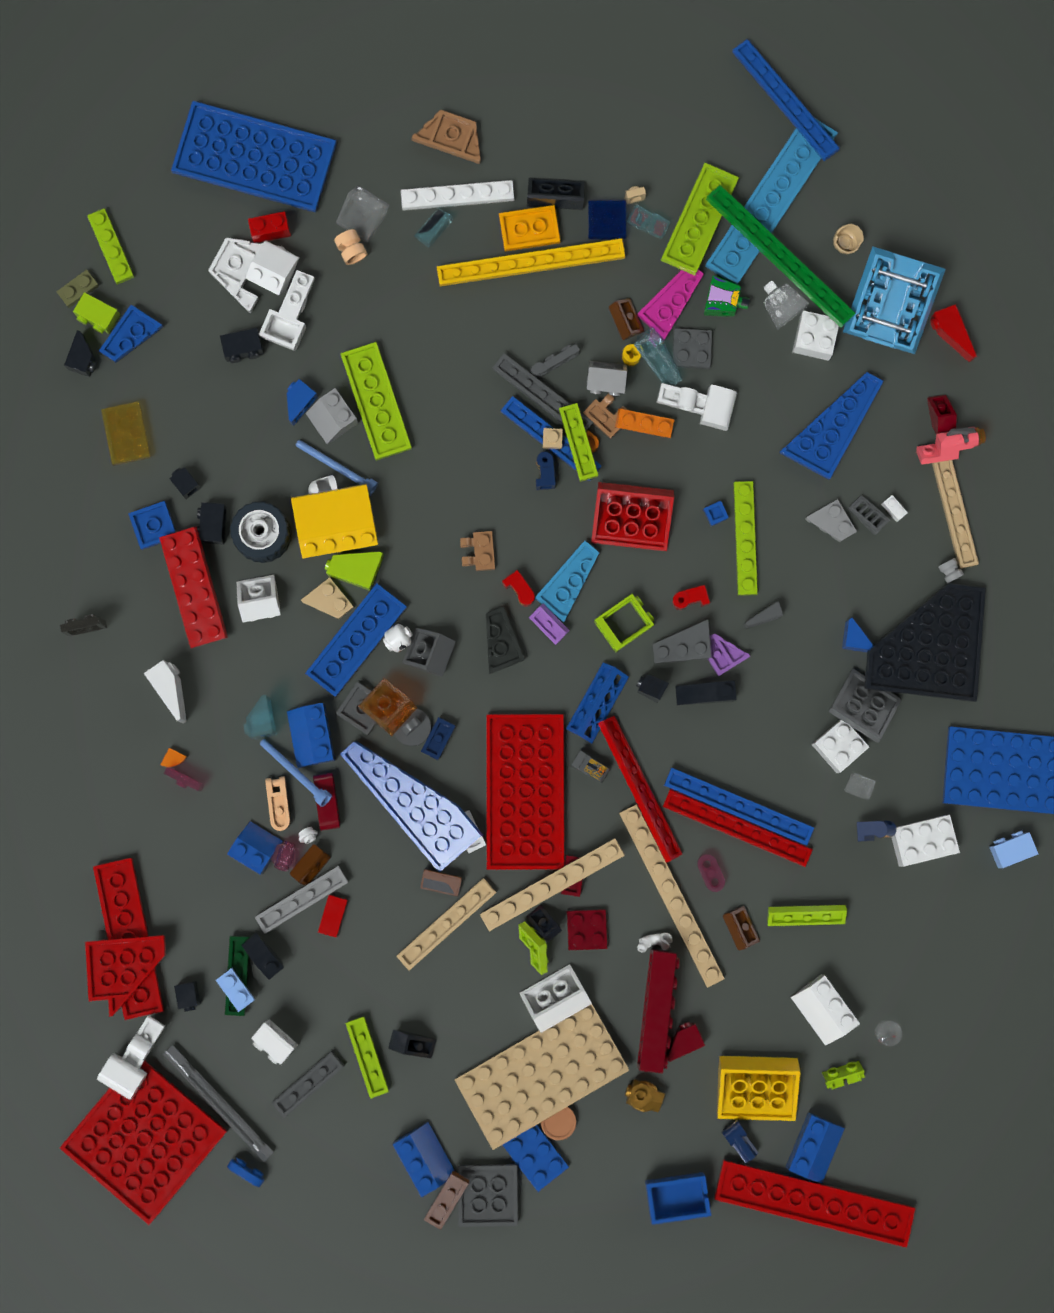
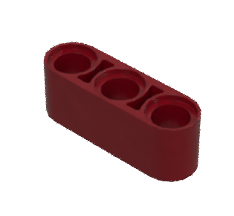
(328, 814)

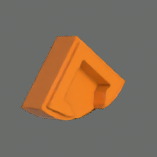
(173, 758)

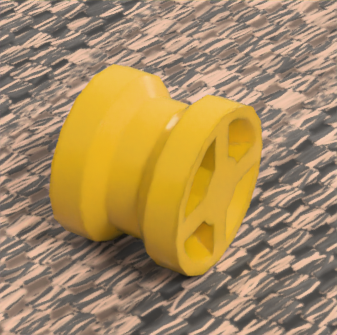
(630, 359)

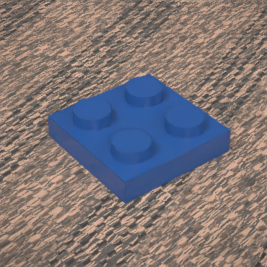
(151, 524)

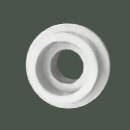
(307, 835)

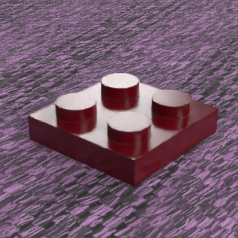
(586, 930)

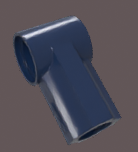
(737, 1138)

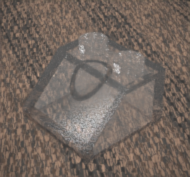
(362, 212)

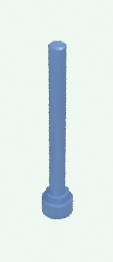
(371, 484)
(321, 796)

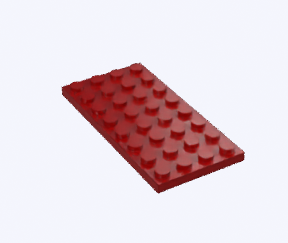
(525, 791)

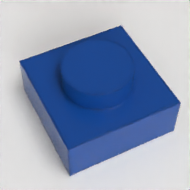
(715, 513)

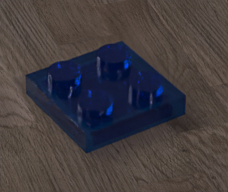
(606, 219)

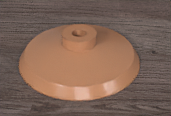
(560, 1124)

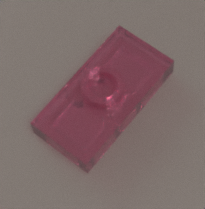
(183, 780)

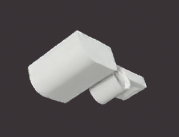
(284, 326)
(714, 407)
(124, 1072)

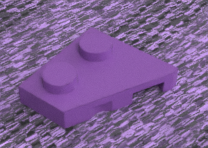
(725, 655)

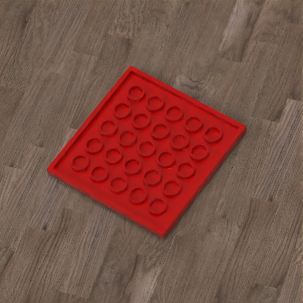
(144, 1144)

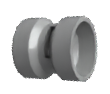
(951, 570)

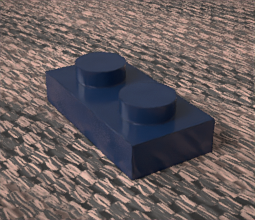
(438, 738)

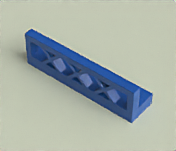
(594, 700)

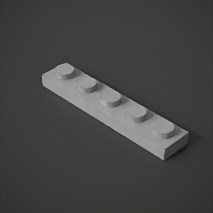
(301, 899)

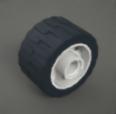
(259, 517)

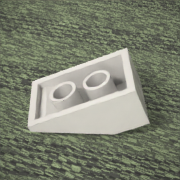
(168, 685)

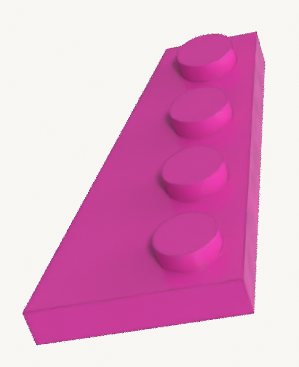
(669, 303)

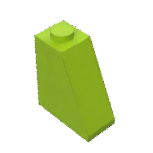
(356, 568)

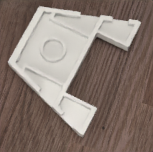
(232, 267)

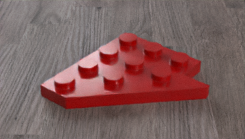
(120, 967)

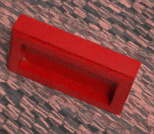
(332, 916)

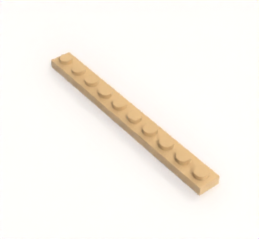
(671, 896)

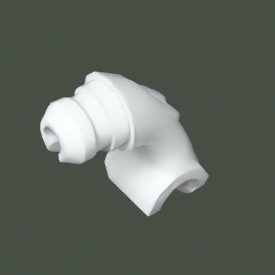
(655, 939)

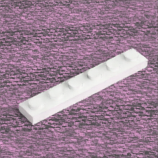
(457, 195)

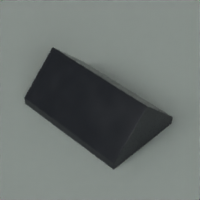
(561, 193)

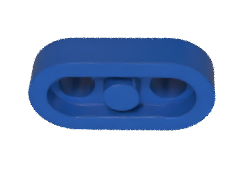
(252, 1176)

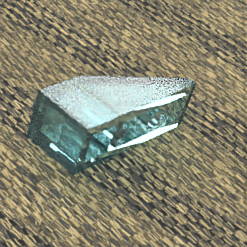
(658, 357)

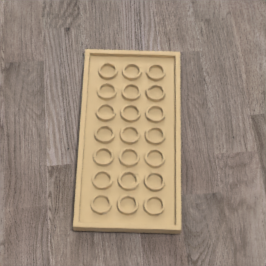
(541, 1076)

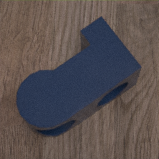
(546, 467)
(881, 829)

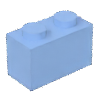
(1013, 849)

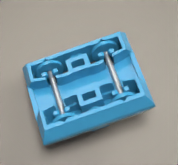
(894, 300)

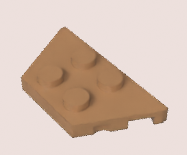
(451, 135)

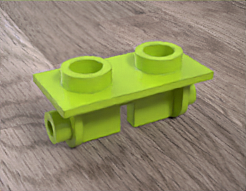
(851, 1071)

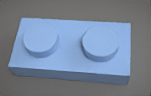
(235, 989)

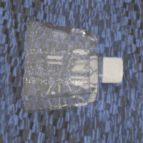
(783, 303)

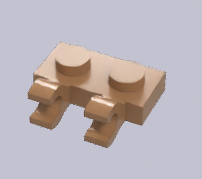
(602, 417)
(483, 551)

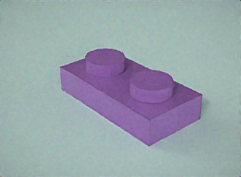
(549, 624)

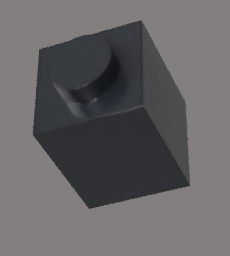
(184, 482)
(187, 996)

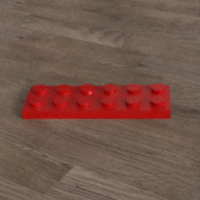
(193, 587)

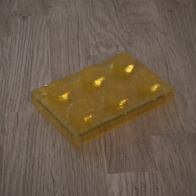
(125, 433)

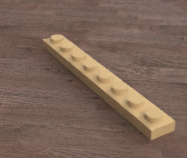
(552, 884)

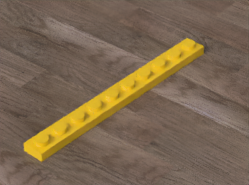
(530, 262)

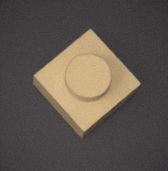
(635, 194)
(552, 438)

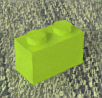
(96, 313)

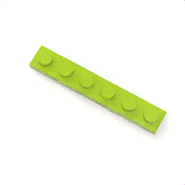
(745, 538)

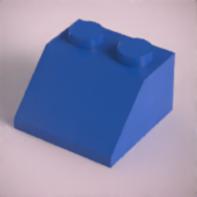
(254, 847)

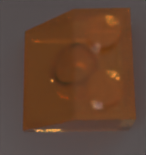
(387, 707)

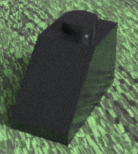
(80, 356)
(651, 687)
(262, 956)
(412, 1044)

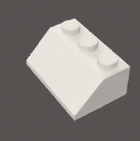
(555, 998)
(825, 1010)

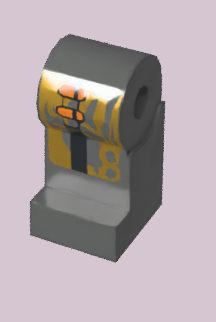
(590, 767)

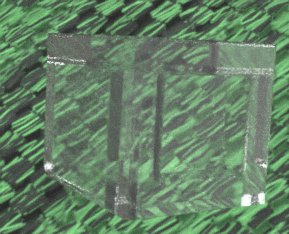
(860, 786)

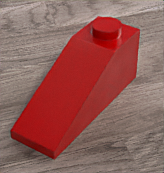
(952, 330)

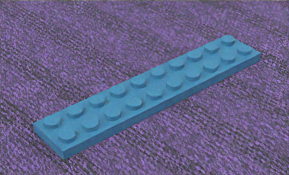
(767, 204)

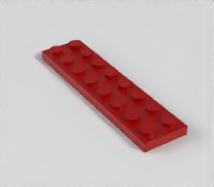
(126, 919)

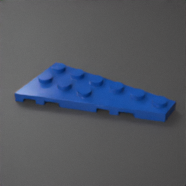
(828, 436)

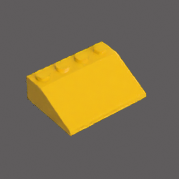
(334, 521)
(758, 1088)

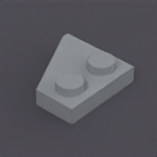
(833, 520)

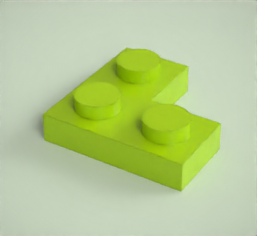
(536, 946)

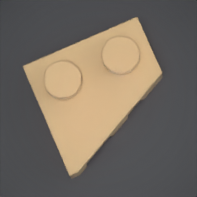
(328, 599)

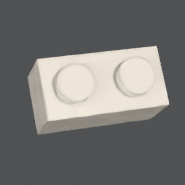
(894, 508)

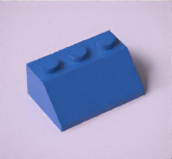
(310, 735)
(814, 1148)
(424, 1158)

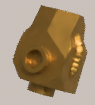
(644, 1096)

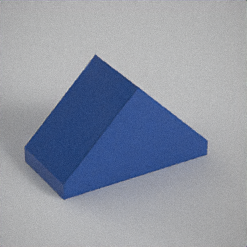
(855, 638)

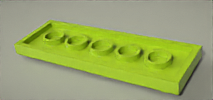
(697, 221)
(376, 401)

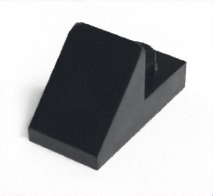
(544, 923)

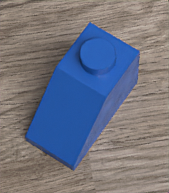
(299, 400)

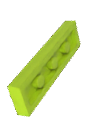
(110, 246)
(578, 442)
(806, 915)
(367, 1057)

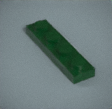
(238, 960)

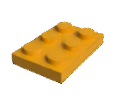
(529, 228)

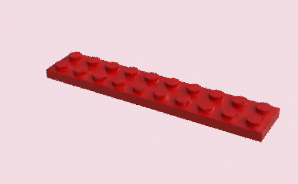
(814, 1203)

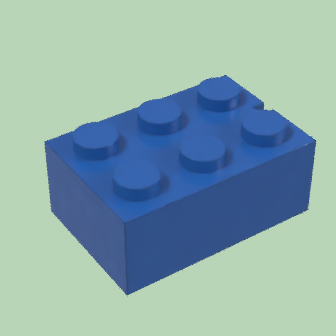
(677, 1198)

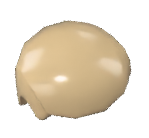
(848, 239)

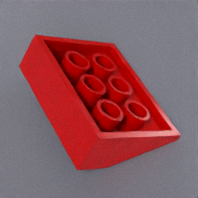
(632, 516)

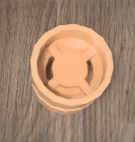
(349, 244)

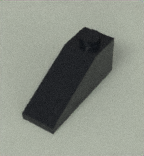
(706, 693)

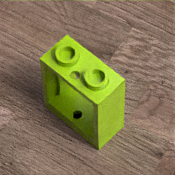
(607, 632)

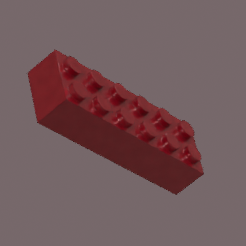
(656, 1011)

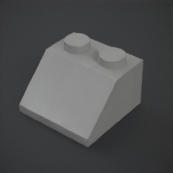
(606, 378)
(331, 416)

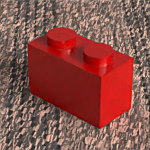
(269, 227)

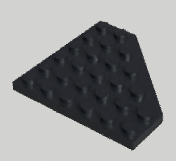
(933, 648)

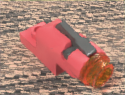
(949, 443)

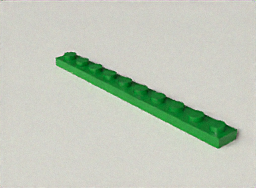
(780, 256)

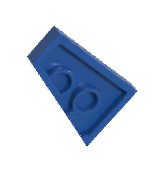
(129, 333)

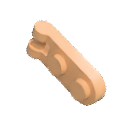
(278, 803)

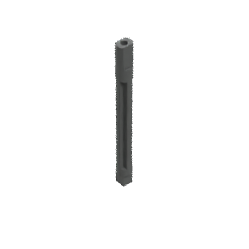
(218, 1103)

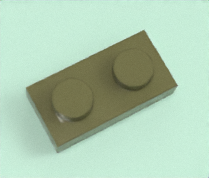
(75, 288)

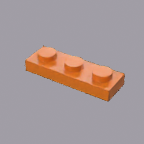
(644, 423)

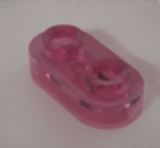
(711, 872)

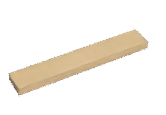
(955, 514)
(446, 924)

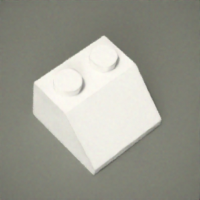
(272, 268)
(258, 598)
(274, 1042)

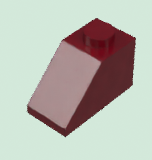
(942, 414)
(685, 1041)

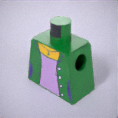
(724, 298)

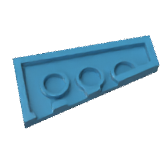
(566, 584)

